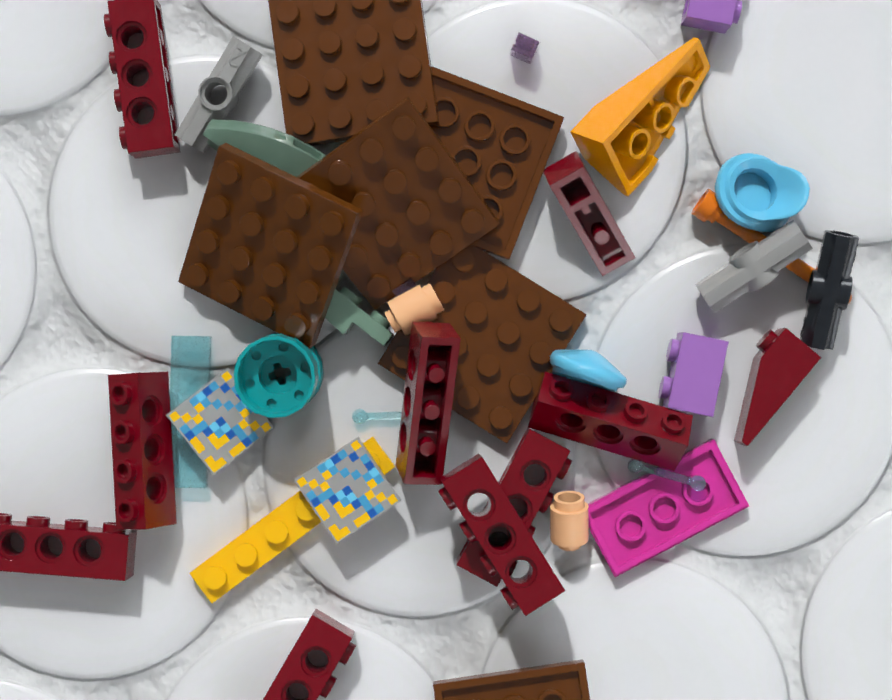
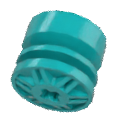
(270, 394)

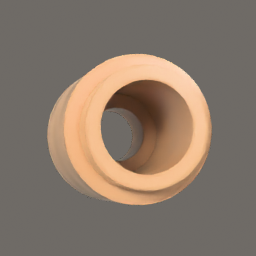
(413, 306)
(569, 520)

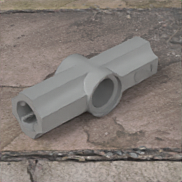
(231, 71)
(754, 266)

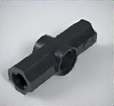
(829, 289)

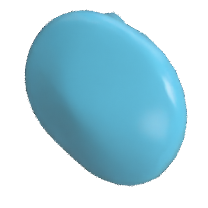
(760, 192)
(587, 367)

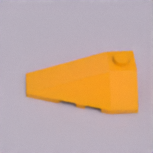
(630, 124)

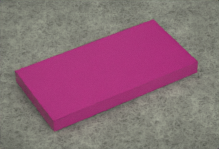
(660, 512)

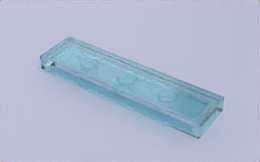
(188, 373)

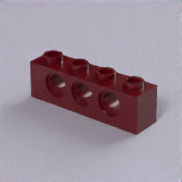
(121, 22)
(427, 402)
(610, 421)
(142, 450)
(531, 450)
(116, 545)
(540, 581)
(319, 634)

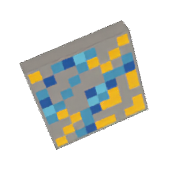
(218, 422)
(347, 490)

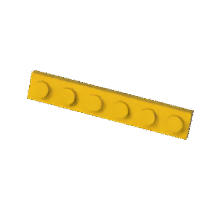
(266, 539)

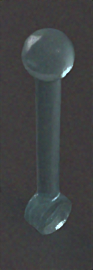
(360, 416)
(696, 482)

